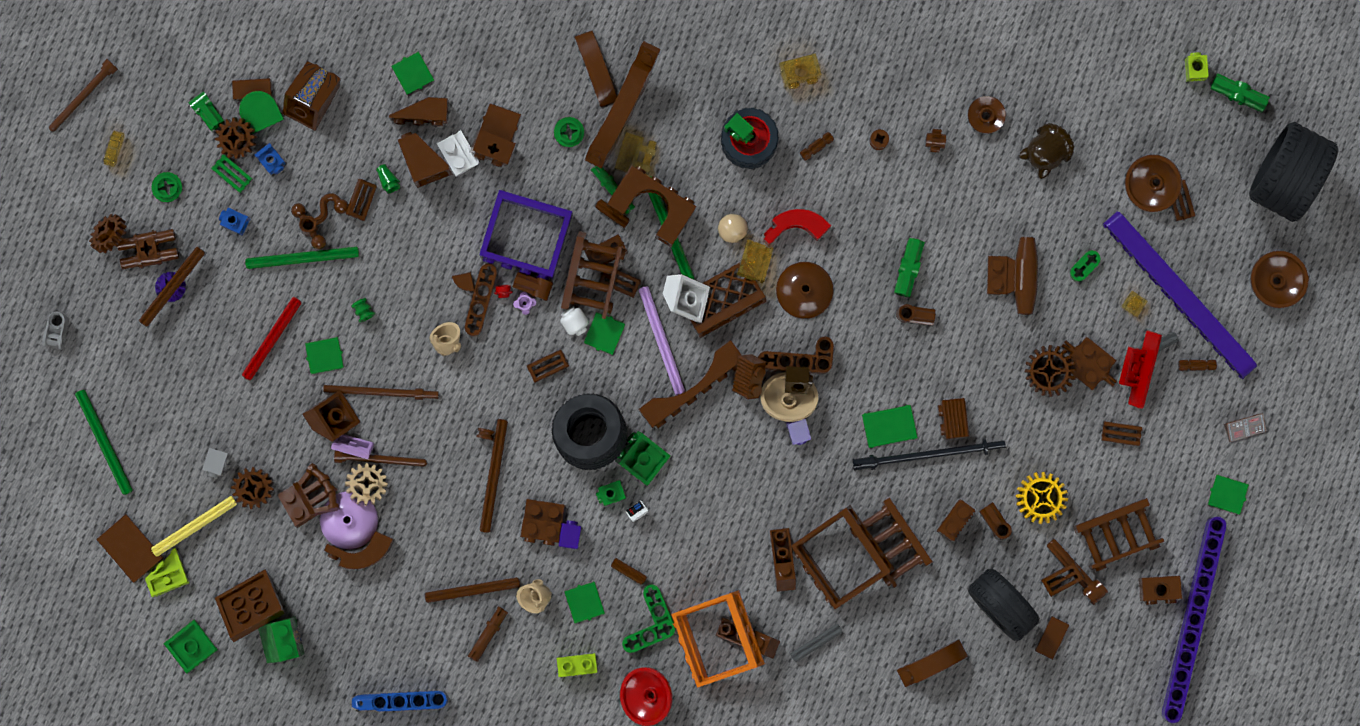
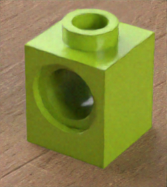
(1194, 75)

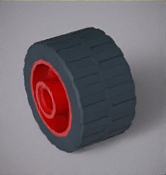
(759, 150)

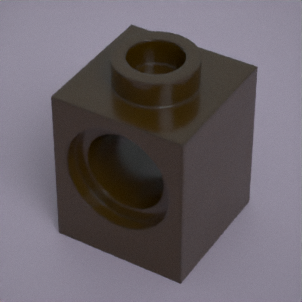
(797, 380)

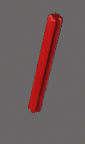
(271, 338)

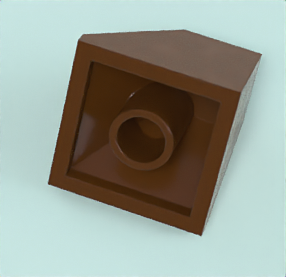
(332, 417)

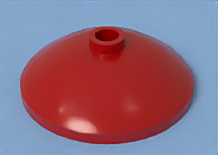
(637, 698)

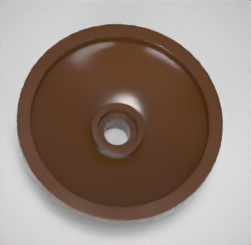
(1141, 185)
(1288, 270)
(801, 303)

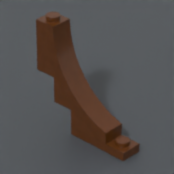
(623, 106)

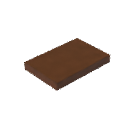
(129, 548)

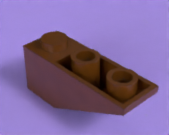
(428, 110)
(783, 560)
(767, 644)

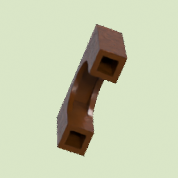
(638, 183)

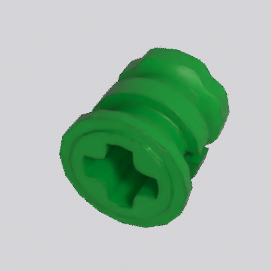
(362, 310)

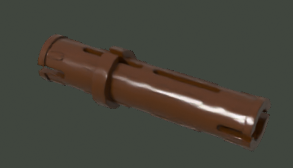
(488, 633)

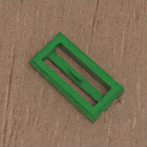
(220, 163)

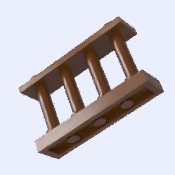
(580, 262)
(1121, 515)
(909, 541)

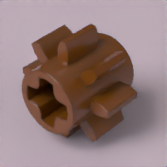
(935, 140)

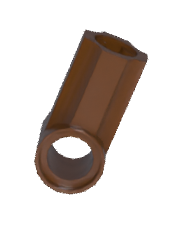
(535, 286)
(917, 315)
(994, 520)

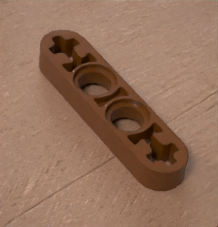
(478, 299)

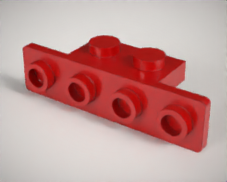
(1139, 368)

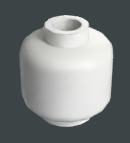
(574, 321)

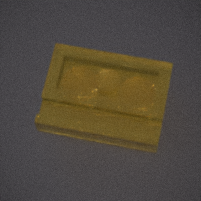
(755, 261)

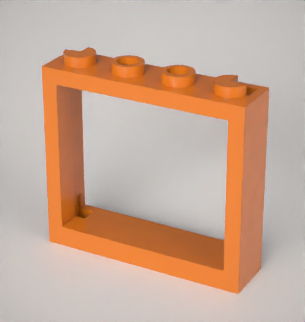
(744, 631)

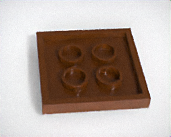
(249, 605)

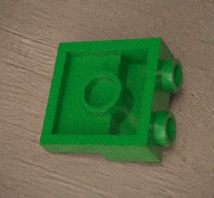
(642, 457)

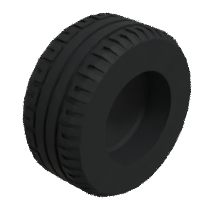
(579, 409)
(1003, 604)

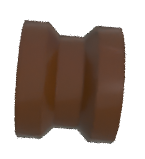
(877, 142)

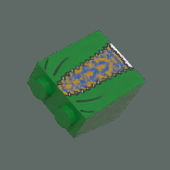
(281, 640)

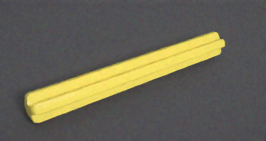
(194, 526)

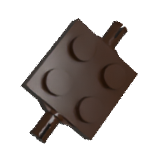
(1091, 363)

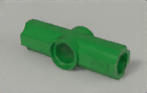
(1239, 92)
(909, 267)

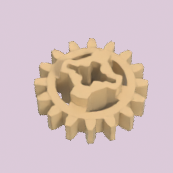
(374, 484)

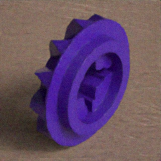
(161, 283)

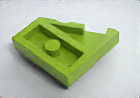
(167, 576)

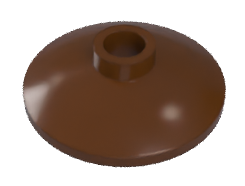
(988, 105)

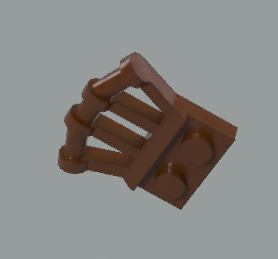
(296, 498)

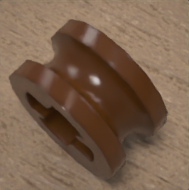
(485, 434)

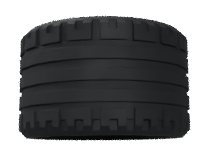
(1293, 171)

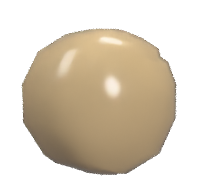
(732, 228)

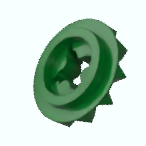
(561, 127)
(171, 179)

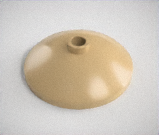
(775, 400)

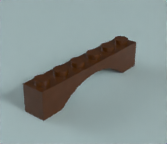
(661, 408)

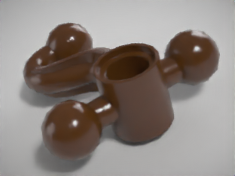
(298, 210)

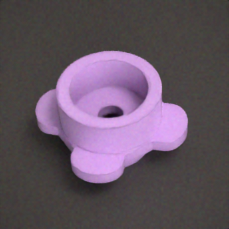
(524, 298)

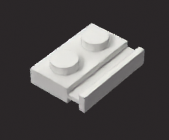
(457, 153)

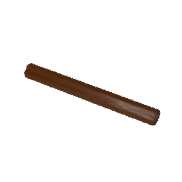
(171, 286)
(472, 590)

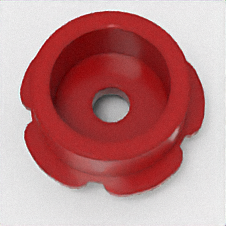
(503, 291)

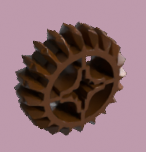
(1050, 379)

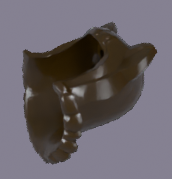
(1048, 149)

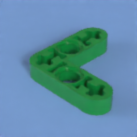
(659, 621)

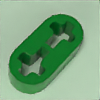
(1088, 269)

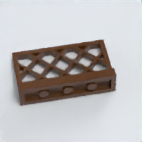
(734, 310)

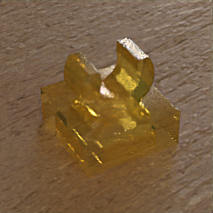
(1134, 303)

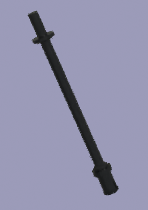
(873, 462)

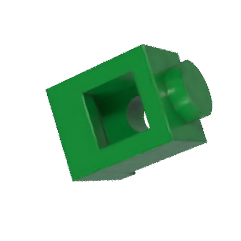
(739, 129)
(618, 495)

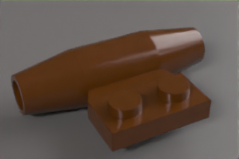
(1016, 275)

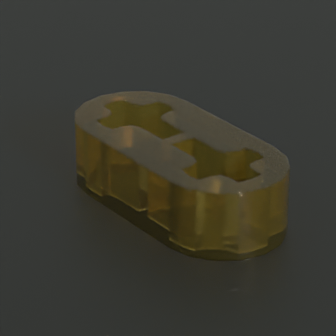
(114, 148)

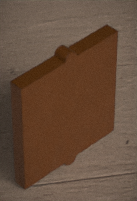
(500, 122)

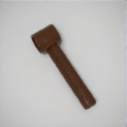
(1092, 589)

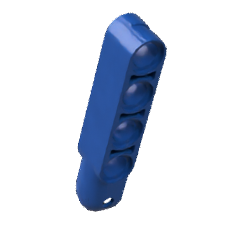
(369, 701)

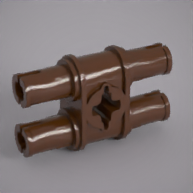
(155, 256)

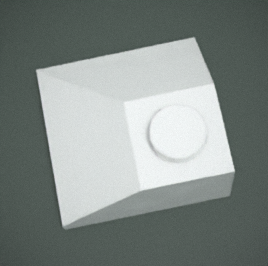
(686, 296)

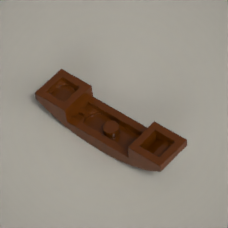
(596, 68)

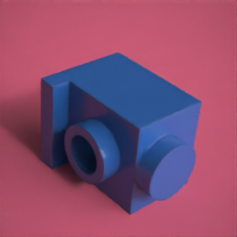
(263, 155)
(240, 223)

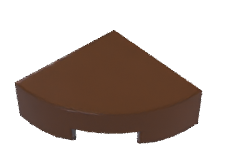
(464, 281)

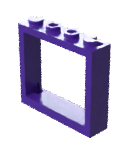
(525, 268)

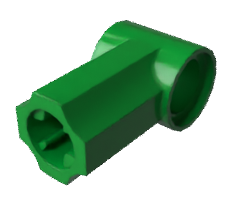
(204, 107)

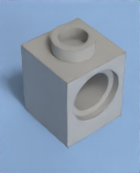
(216, 463)

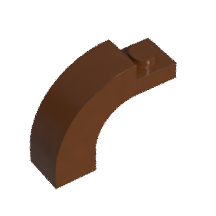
(372, 554)
(932, 663)

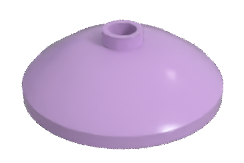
(358, 531)

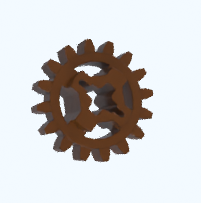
(235, 129)
(108, 233)
(248, 476)

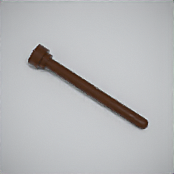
(107, 69)
(340, 457)

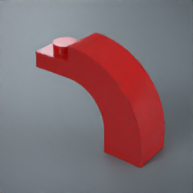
(797, 218)

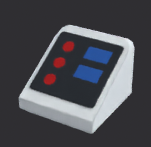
(637, 511)

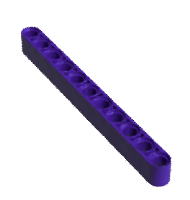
(1180, 294)
(1200, 612)

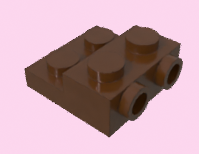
(542, 522)

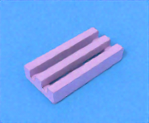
(353, 446)

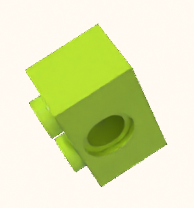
(577, 665)

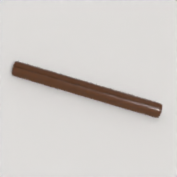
(493, 476)

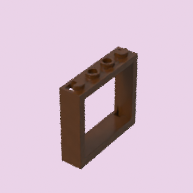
(868, 542)

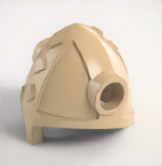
(446, 338)
(534, 596)

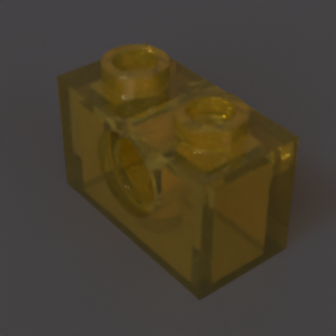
(807, 63)

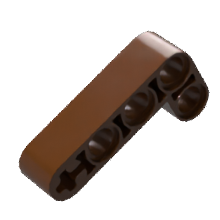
(795, 357)

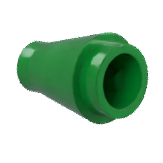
(388, 180)

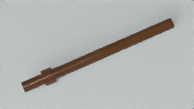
(418, 393)

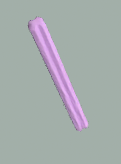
(661, 340)

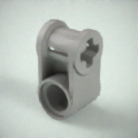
(56, 332)

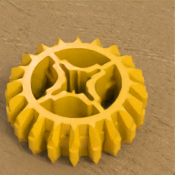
(1034, 491)

